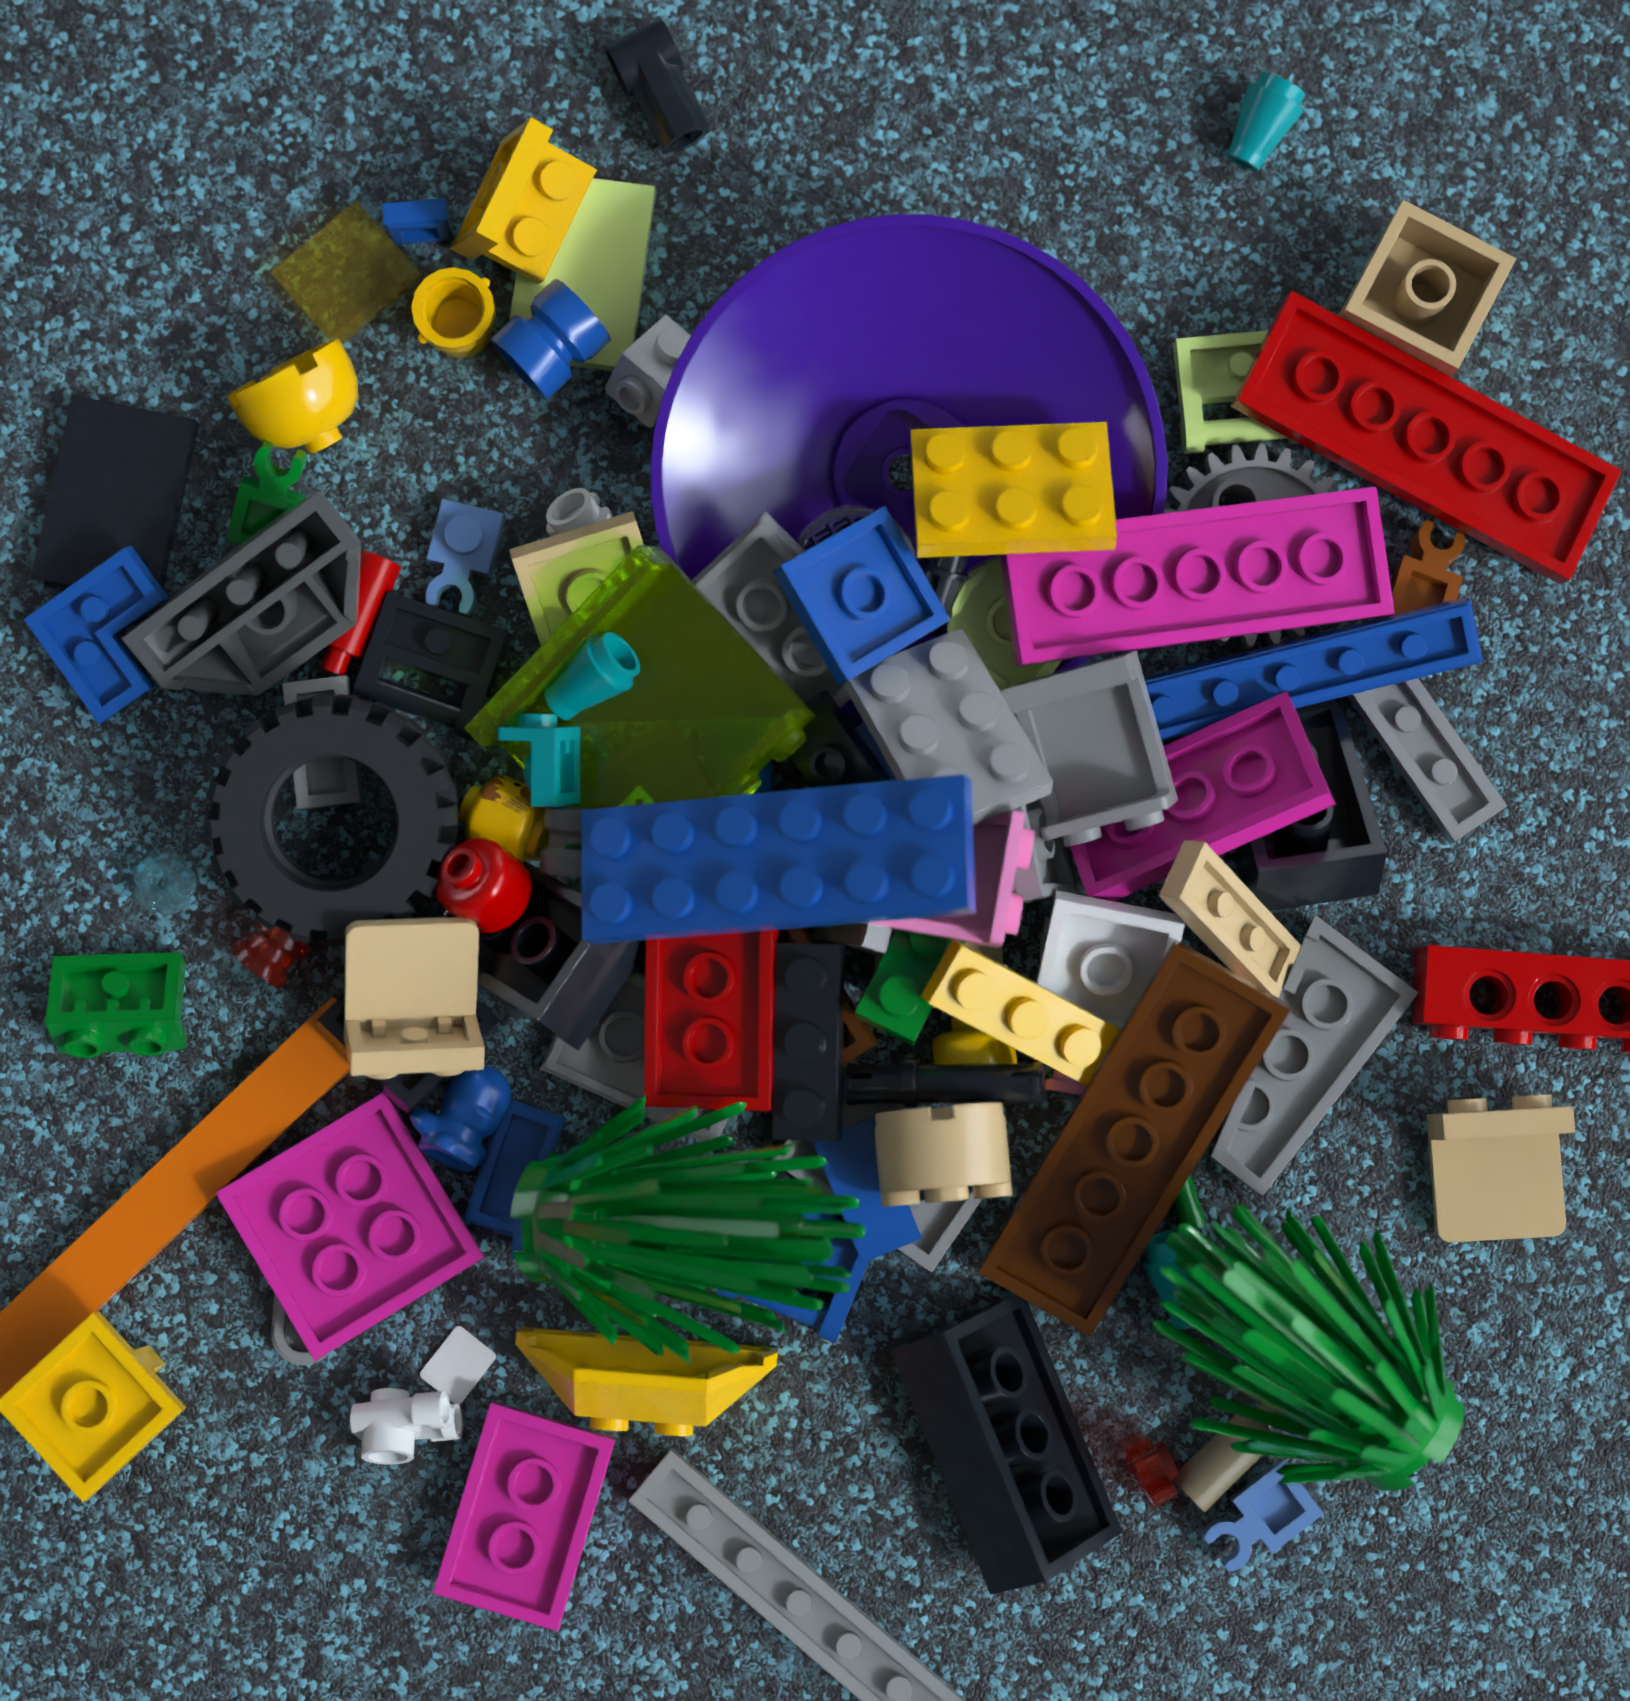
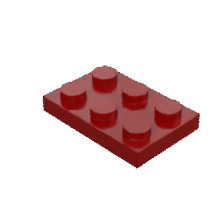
(710, 1021)

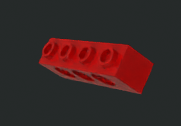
(1447, 973)

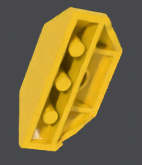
(639, 1385)

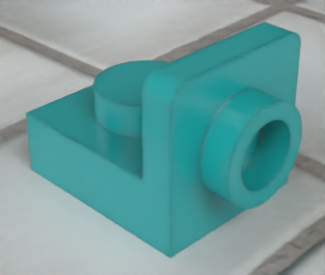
(554, 759)

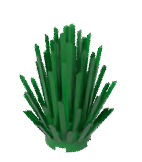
(638, 1225)
(1365, 1399)

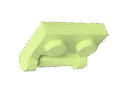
(1212, 372)

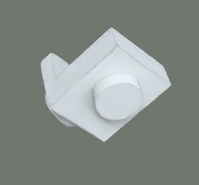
(646, 369)

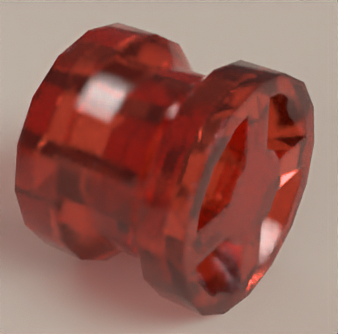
(269, 953)

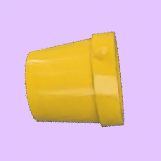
(454, 312)

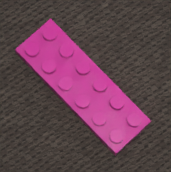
(1203, 578)

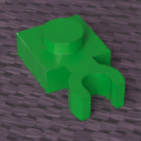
(267, 498)

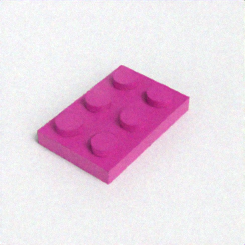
(524, 1515)

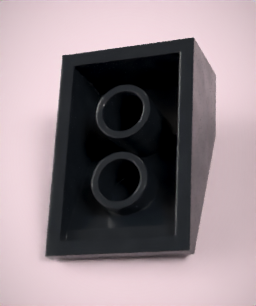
(1331, 851)
(547, 968)

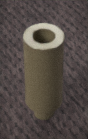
(1218, 1465)

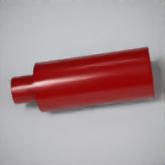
(376, 579)

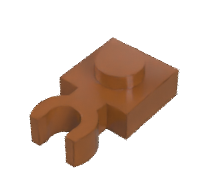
(1424, 578)

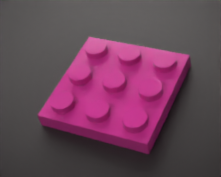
(350, 1225)

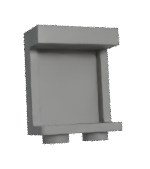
(1098, 746)

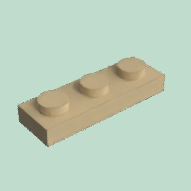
(1229, 917)

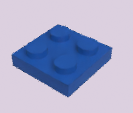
(861, 595)

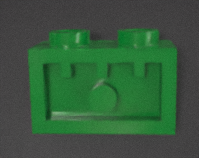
(116, 1004)

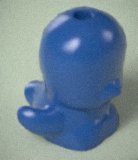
(468, 1114)

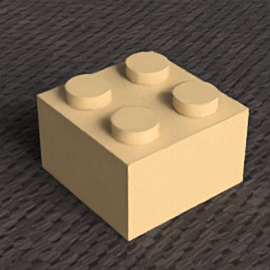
(1427, 288)

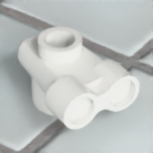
(395, 1420)

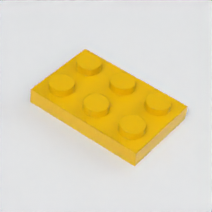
(1012, 489)

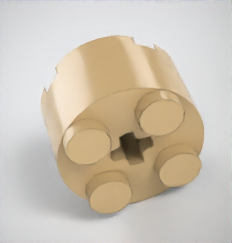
(942, 1154)

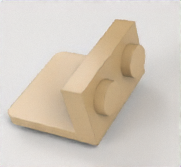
(412, 997)
(1498, 1169)

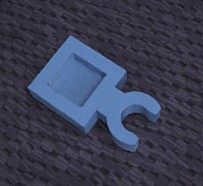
(464, 545)
(1266, 1513)

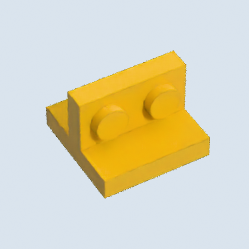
(524, 203)
(91, 1405)

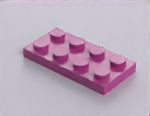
(1230, 788)

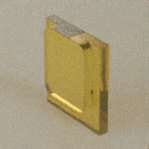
(346, 274)

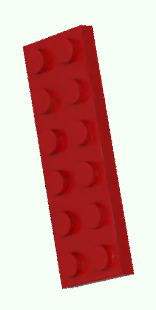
(1426, 438)

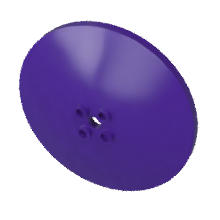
(877, 329)

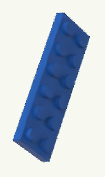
(779, 860)

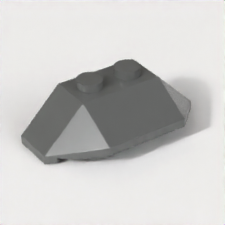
(257, 606)

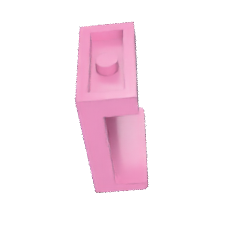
(998, 850)

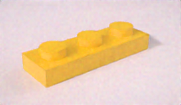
(1019, 1012)

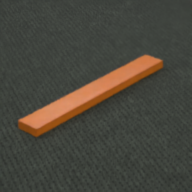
(168, 1198)

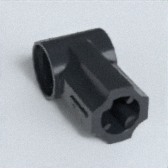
(652, 73)

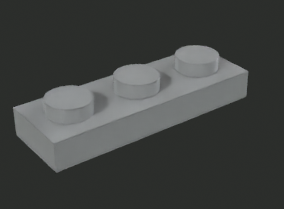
(1429, 756)

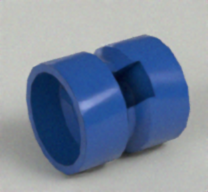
(556, 333)

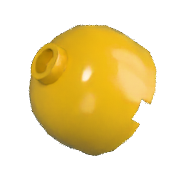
(300, 399)

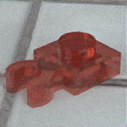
(1151, 1467)

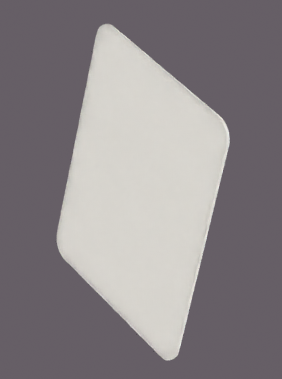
(458, 1365)

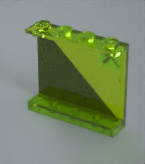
(698, 711)

